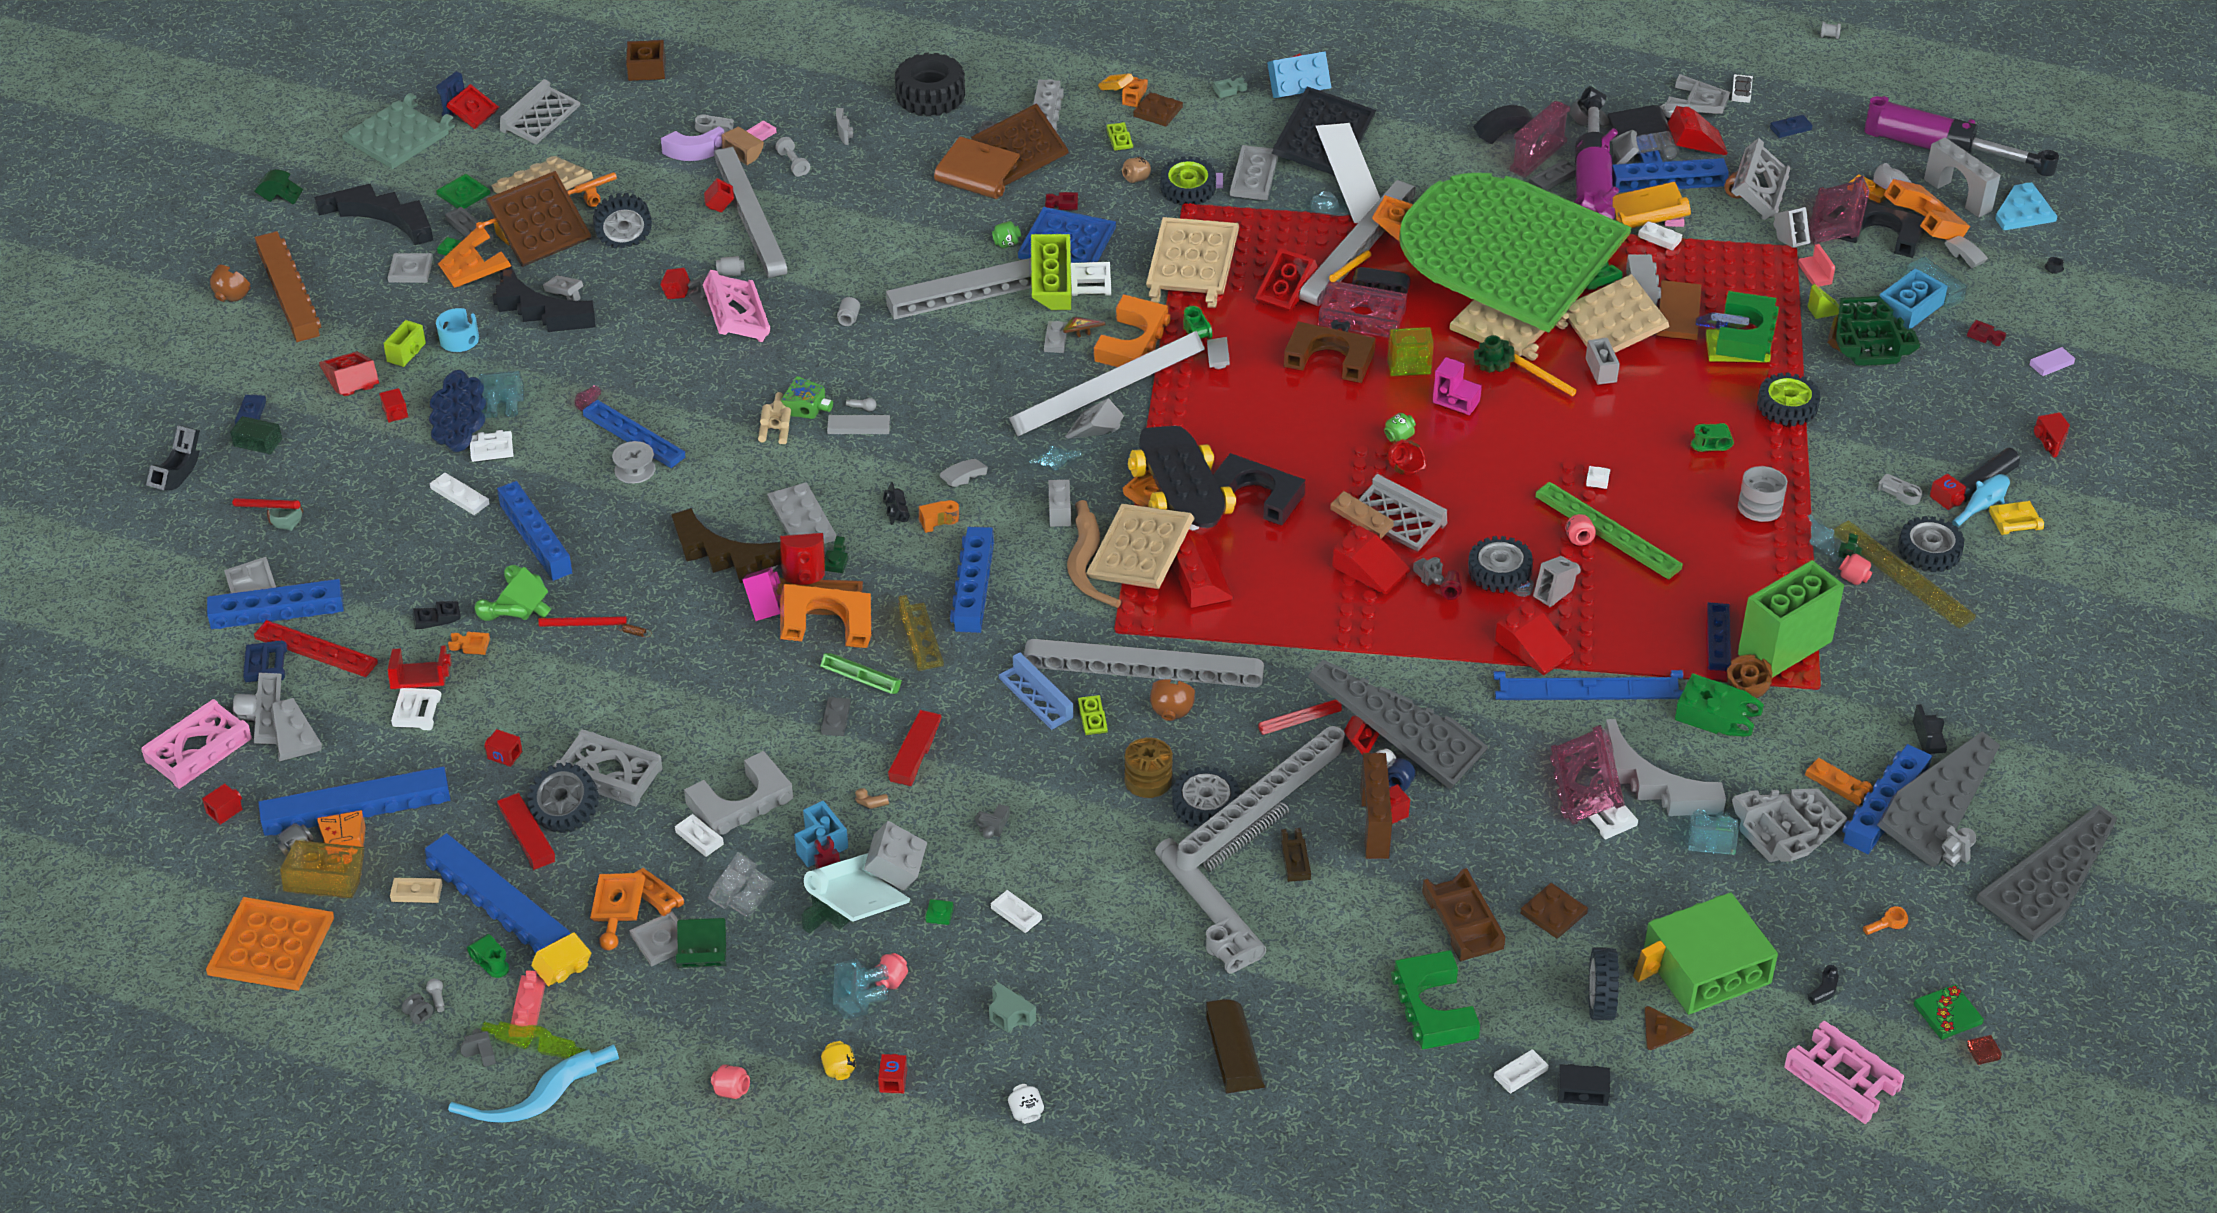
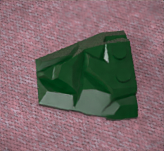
(1871, 333)

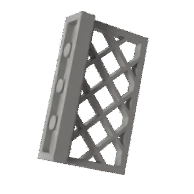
(527, 106)
(1407, 502)

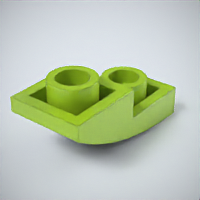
(1119, 137)
(1092, 715)

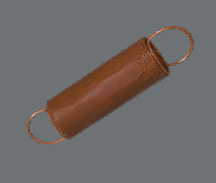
(633, 630)

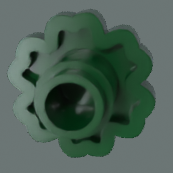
(1494, 354)

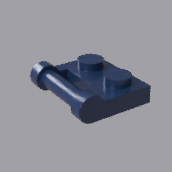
(449, 89)
(258, 659)

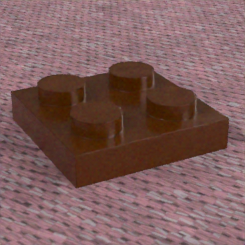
(1158, 109)
(1554, 910)

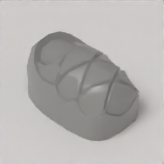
(1885, 174)

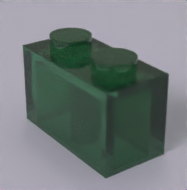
(256, 435)

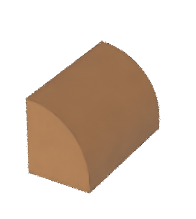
(745, 144)

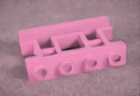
(1835, 1085)

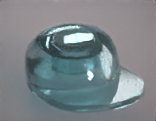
(1327, 203)

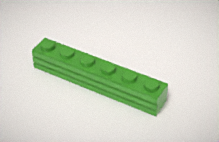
(861, 673)

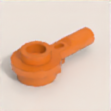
(1894, 917)

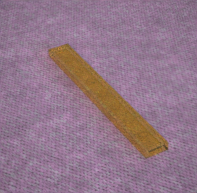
(1907, 576)

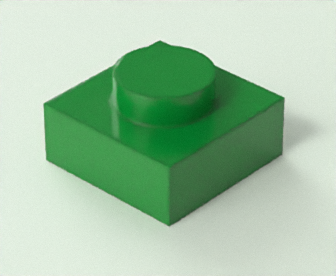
(447, 246)
(939, 912)

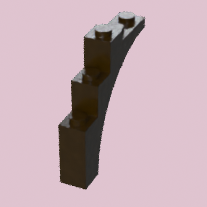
(723, 553)

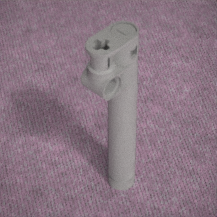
(1229, 936)

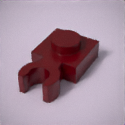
(1064, 201)
(1985, 332)
(827, 853)

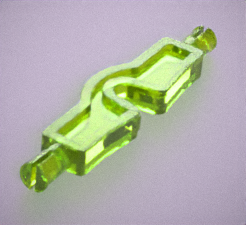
(523, 1036)

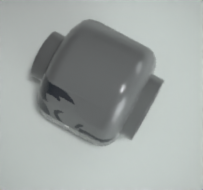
(291, 834)

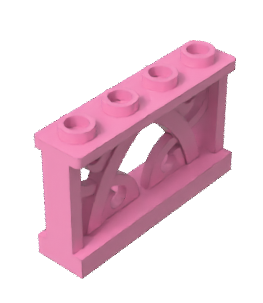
(727, 319)
(196, 761)

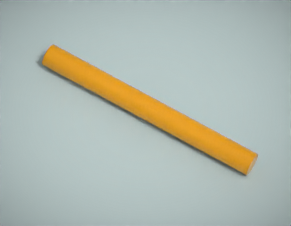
(1349, 266)
(1544, 375)

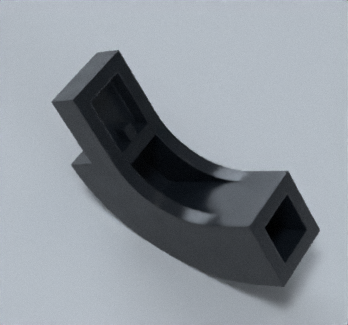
(1500, 120)
(179, 463)

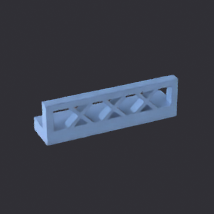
(1043, 687)

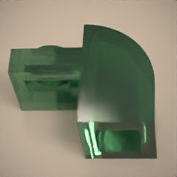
(819, 913)

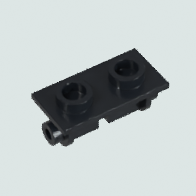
(895, 504)

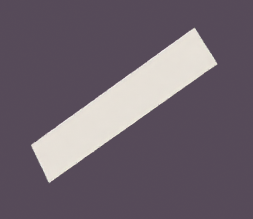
(1349, 168)

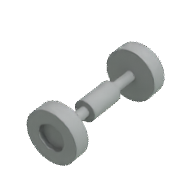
(799, 166)

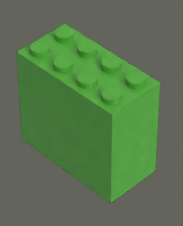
(1792, 617)
(1712, 953)

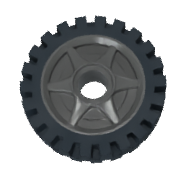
(554, 784)

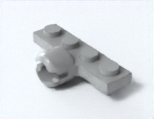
(258, 707)

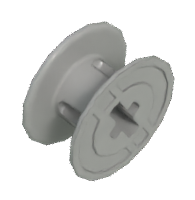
(631, 467)

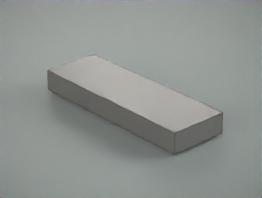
(858, 424)

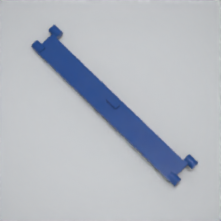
(1588, 688)

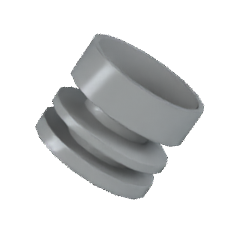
(1762, 493)

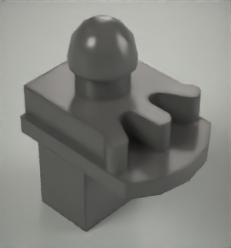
(1429, 570)
(993, 824)
(478, 1044)

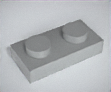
(1055, 338)

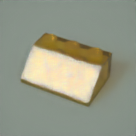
(322, 869)

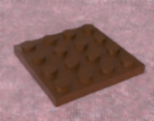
(1028, 135)
(538, 218)

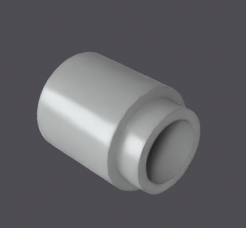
(730, 266)
(848, 311)

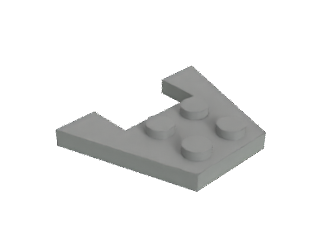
(1702, 98)

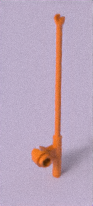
(591, 196)

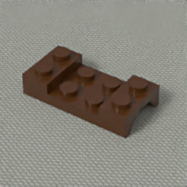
(1465, 916)

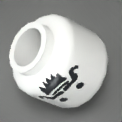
(1026, 1103)

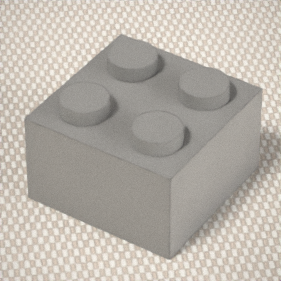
(895, 855)

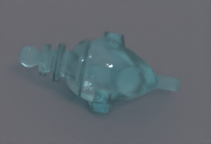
(1055, 457)
(1823, 538)

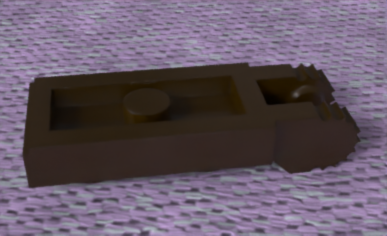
(1295, 856)

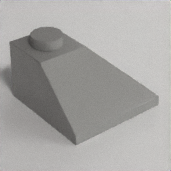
(1096, 421)

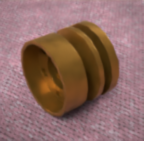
(1148, 767)

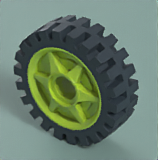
(1188, 180)
(1788, 399)

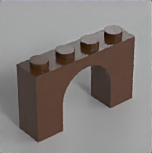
(1312, 338)
(1376, 799)

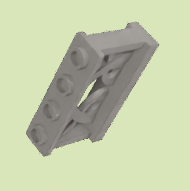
(1764, 200)
(627, 755)

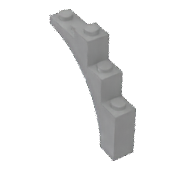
(1649, 782)

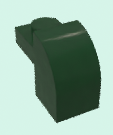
(277, 182)

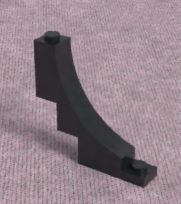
(363, 202)

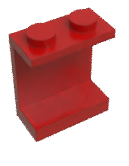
(418, 674)

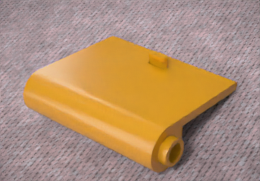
(1650, 204)

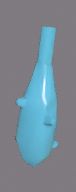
(1986, 495)

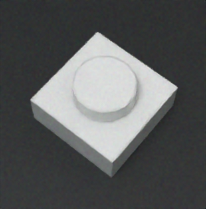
(1598, 477)

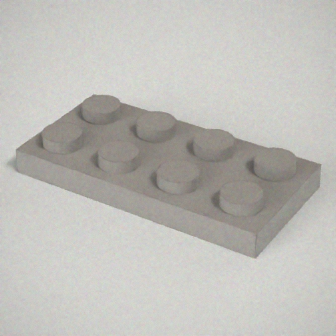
(1254, 173)
(800, 512)

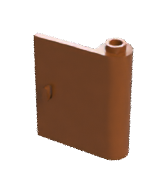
(976, 167)

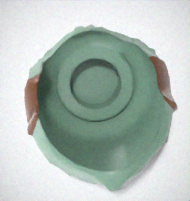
(284, 518)

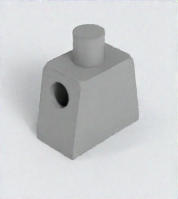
(1792, 227)
(1555, 580)

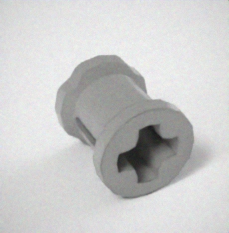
(1830, 30)

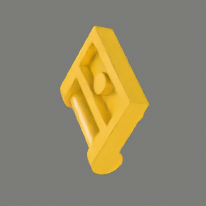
(2016, 517)

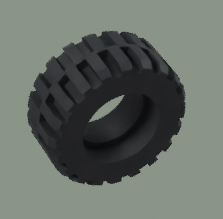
(930, 84)

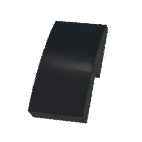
(443, 613)

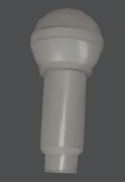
(868, 404)
(434, 987)

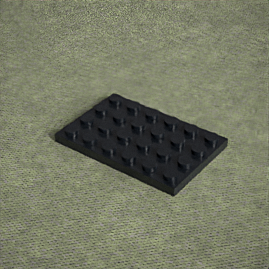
(1300, 137)

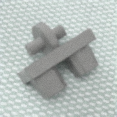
(1958, 845)

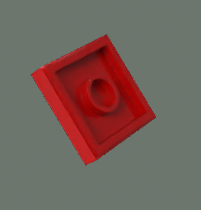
(472, 106)

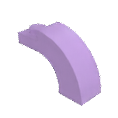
(692, 147)

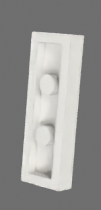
(459, 493)

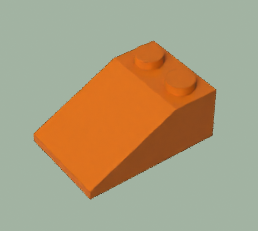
(1390, 215)

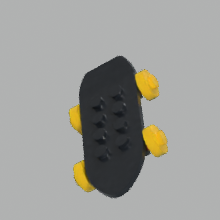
(1181, 475)

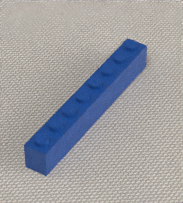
(371, 797)
(493, 893)

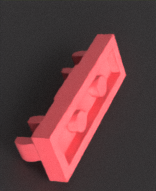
(528, 1000)

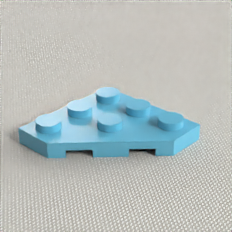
(2024, 208)

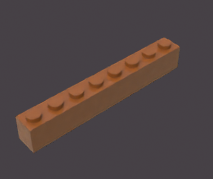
(288, 286)

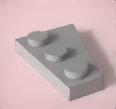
(293, 731)

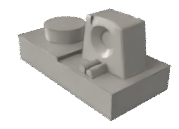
(565, 286)

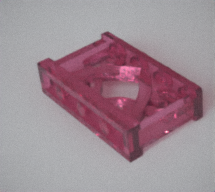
(1528, 153)
(1856, 194)
(1351, 296)
(1610, 792)

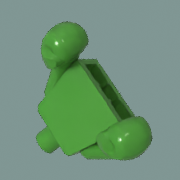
(518, 599)

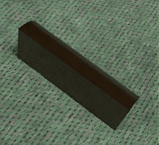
(1233, 1046)

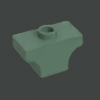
(1010, 1009)

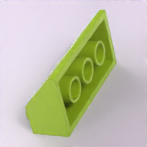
(1051, 270)

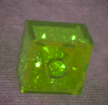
(1410, 351)

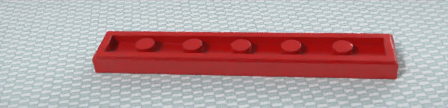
(317, 648)

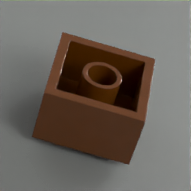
(645, 60)

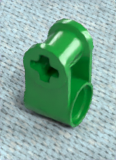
(1196, 321)
(1713, 437)
(489, 956)

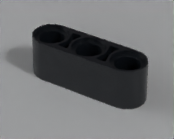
(1381, 279)

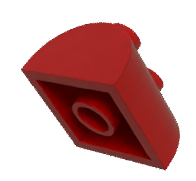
(802, 558)

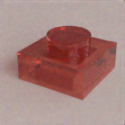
(1984, 1050)

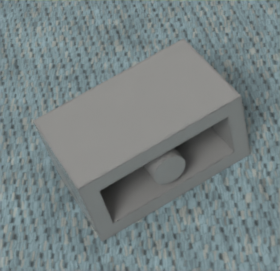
(1602, 361)
(1059, 503)

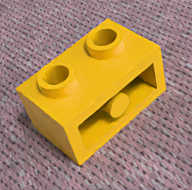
(561, 959)

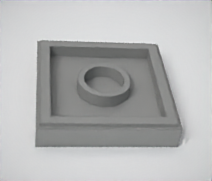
(410, 267)
(657, 938)

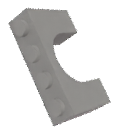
(1980, 178)
(724, 815)

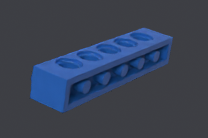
(1684, 173)
(534, 530)
(973, 579)
(275, 604)
(1863, 829)

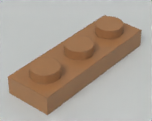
(1361, 514)

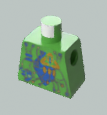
(806, 399)

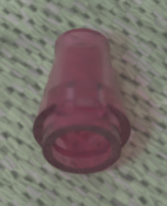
(587, 397)

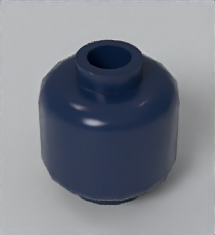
(1401, 773)

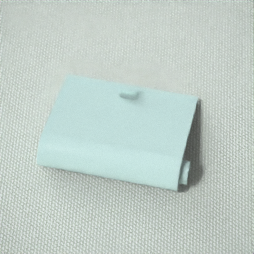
(852, 889)

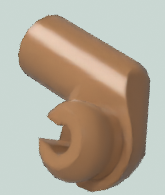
(868, 801)

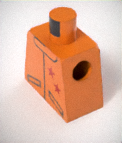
(343, 829)

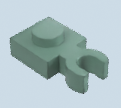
(1228, 88)

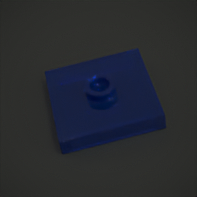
(1724, 320)

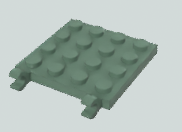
(397, 133)

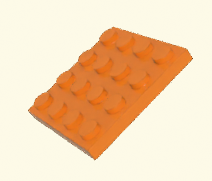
(270, 943)

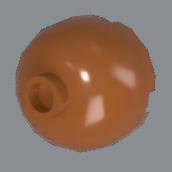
(228, 285)
(1750, 675)
(1171, 700)

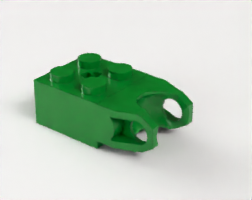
(1716, 707)

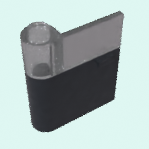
(1650, 127)

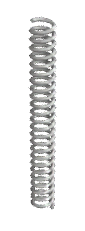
(1246, 833)

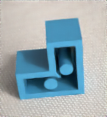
(819, 824)

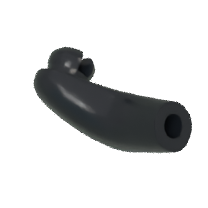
(1827, 988)

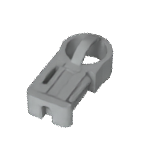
(712, 123)
(1898, 488)

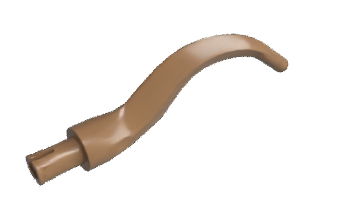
(1083, 551)

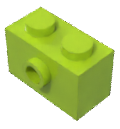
(404, 343)

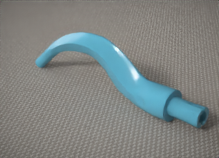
(547, 1090)

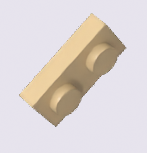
(416, 890)

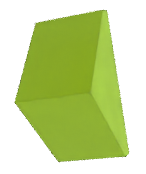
(1821, 303)

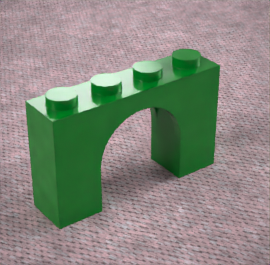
(1751, 343)
(1433, 1026)

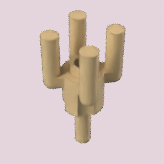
(776, 417)

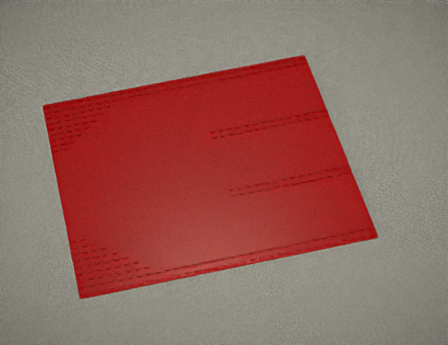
(1486, 468)

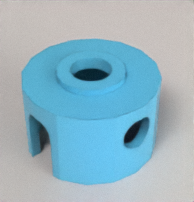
(459, 333)

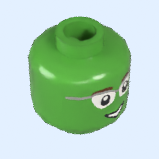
(1006, 234)
(1399, 427)

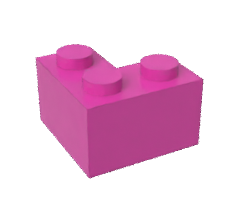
(1453, 390)
(762, 593)

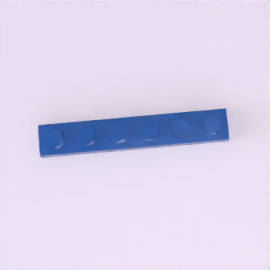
(632, 431)

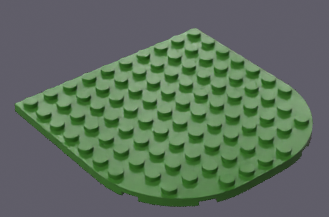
(1508, 244)

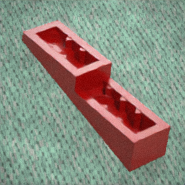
(914, 747)
(526, 831)

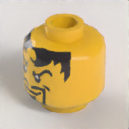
(838, 1060)

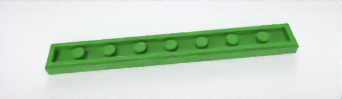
(1611, 531)

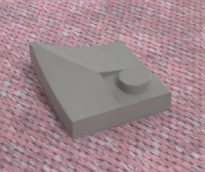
(1624, 147)
(250, 576)

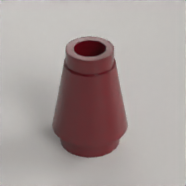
(1451, 585)

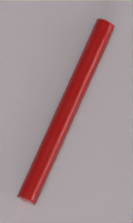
(266, 503)
(582, 621)

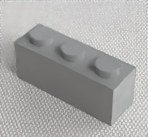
(1644, 272)

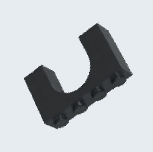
(1903, 223)
(1285, 488)

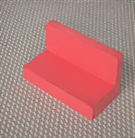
(1818, 268)

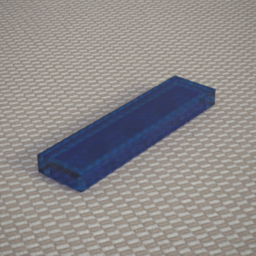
(1718, 636)

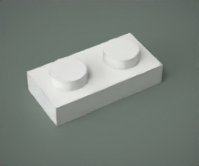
(1660, 235)
(699, 835)

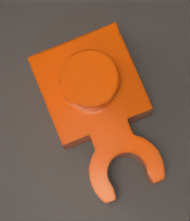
(471, 643)

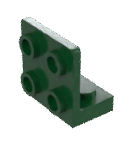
(701, 943)

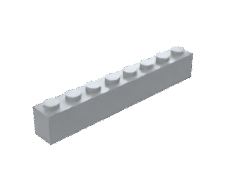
(959, 289)

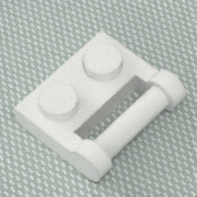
(1090, 273)
(409, 705)
(1619, 820)

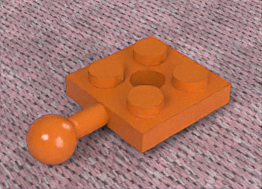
(623, 910)

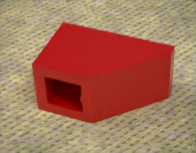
(2052, 432)

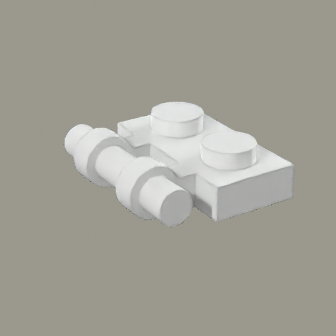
(491, 445)

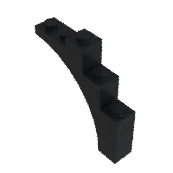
(533, 306)

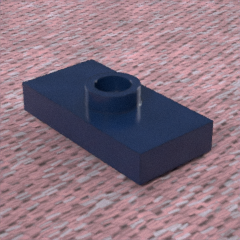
(1791, 126)
(251, 407)

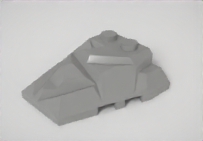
(1787, 824)

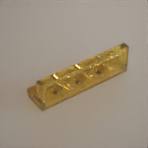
(915, 637)

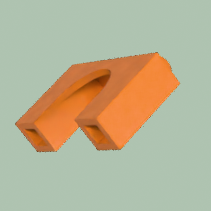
(1938, 220)
(1137, 312)
(851, 606)

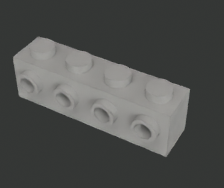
(1048, 98)

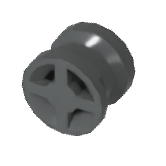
(417, 1008)

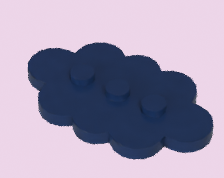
(457, 410)

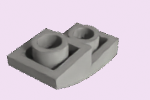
(843, 126)
(1962, 247)
(1218, 353)
(962, 471)

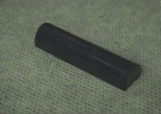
(1999, 464)

